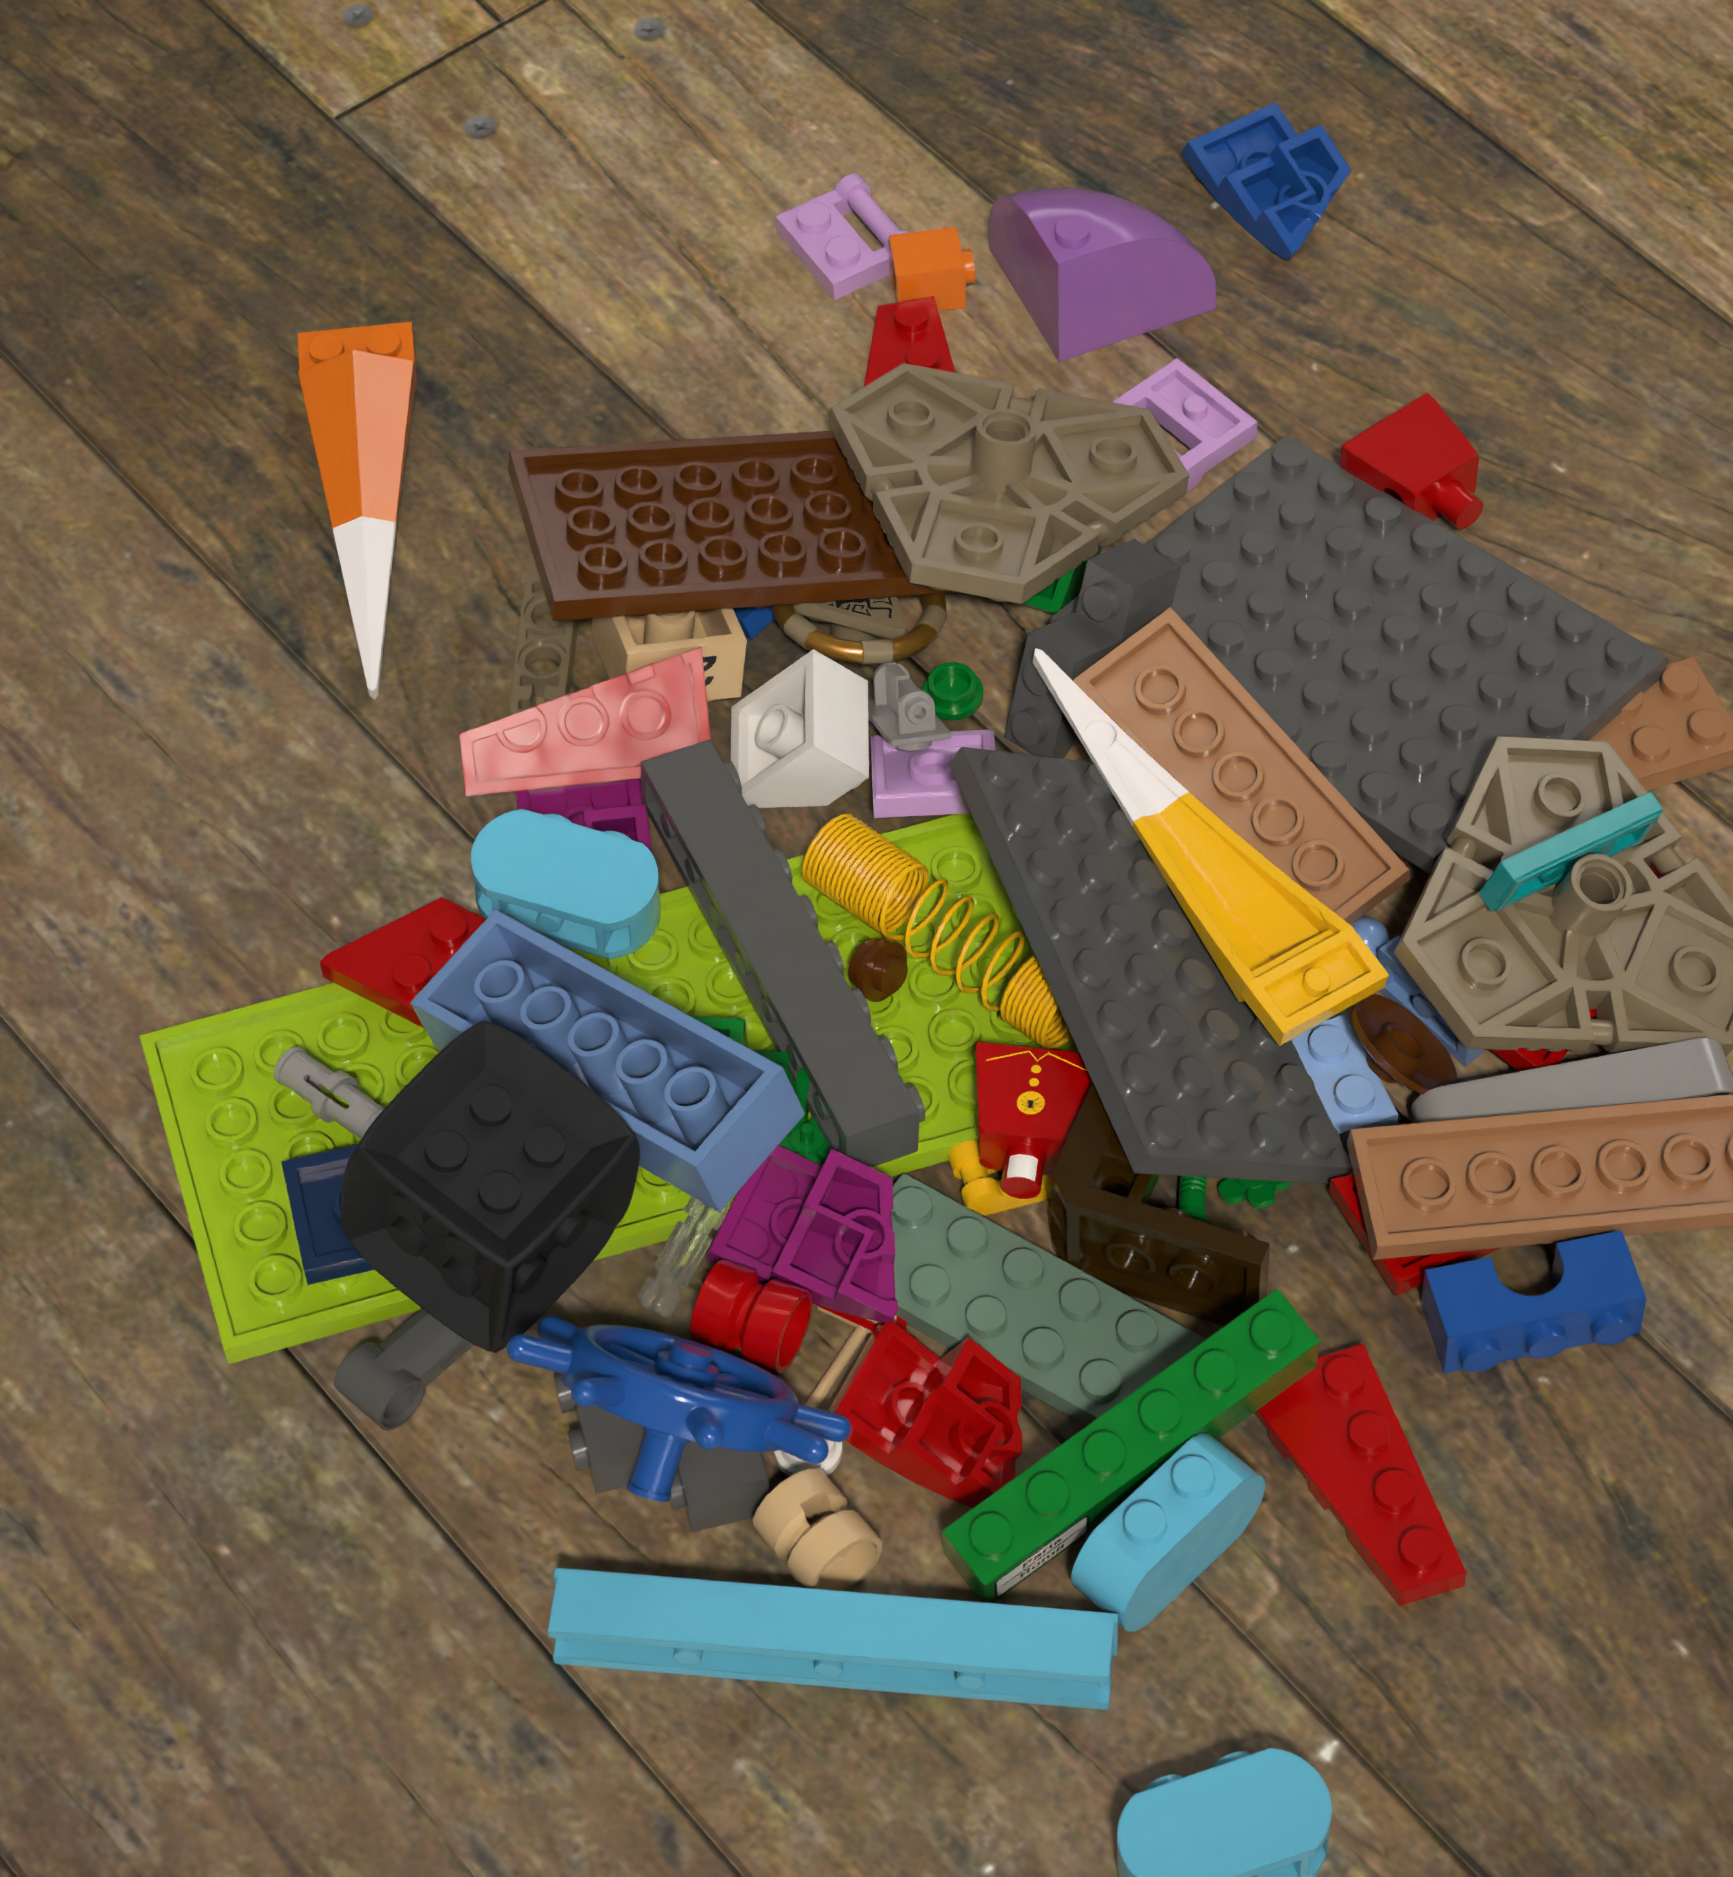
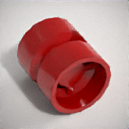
(759, 1318)

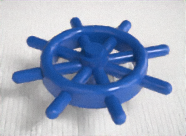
(678, 1396)

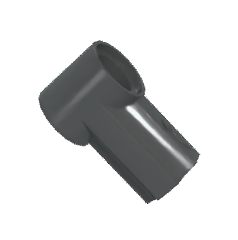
(392, 1377)

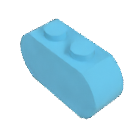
(568, 882)
(1168, 1532)
(1233, 1820)

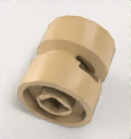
(813, 1530)

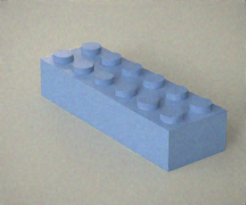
(686, 1091)

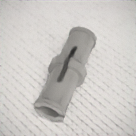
(306, 1078)

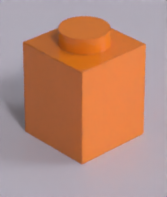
(931, 265)

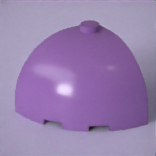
(1096, 267)

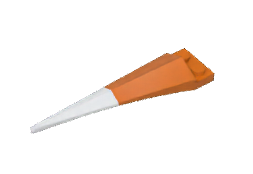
(360, 413)

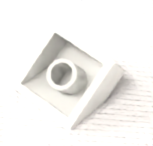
(802, 735)

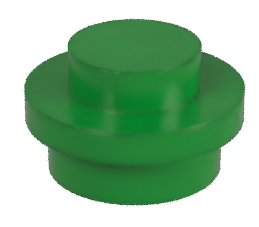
(954, 691)

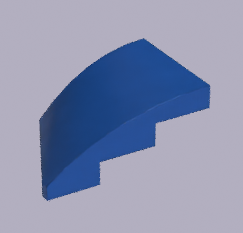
(1269, 175)

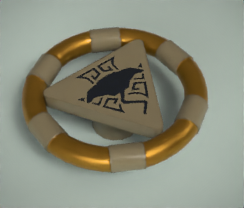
(859, 625)

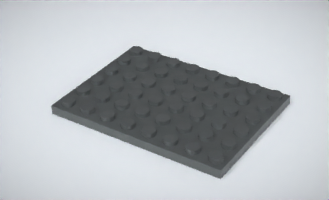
(1387, 639)

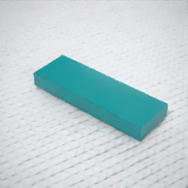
(1552, 859)

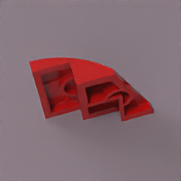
(934, 1418)

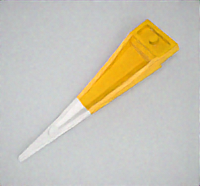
(1262, 929)

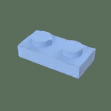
(1343, 1077)

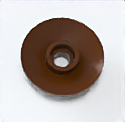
(1401, 1045)

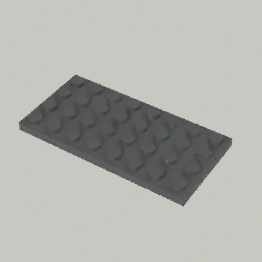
(1163, 1036)

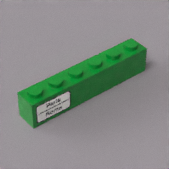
(1115, 1454)

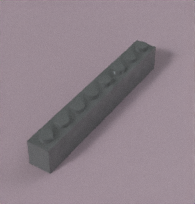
(780, 955)

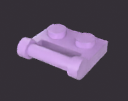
(831, 245)
(1195, 415)

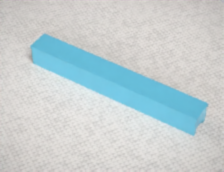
(833, 1638)

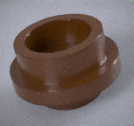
(878, 968)

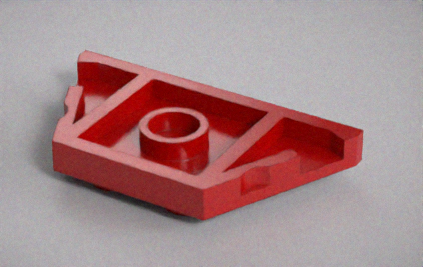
(402, 956)

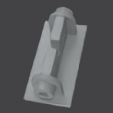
(903, 711)

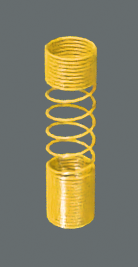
(888, 888)

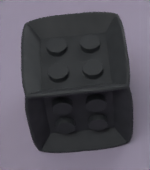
(489, 1185)

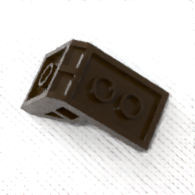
(1144, 1250)

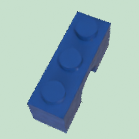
(1484, 1323)

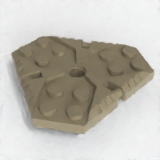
(997, 486)
(1601, 939)

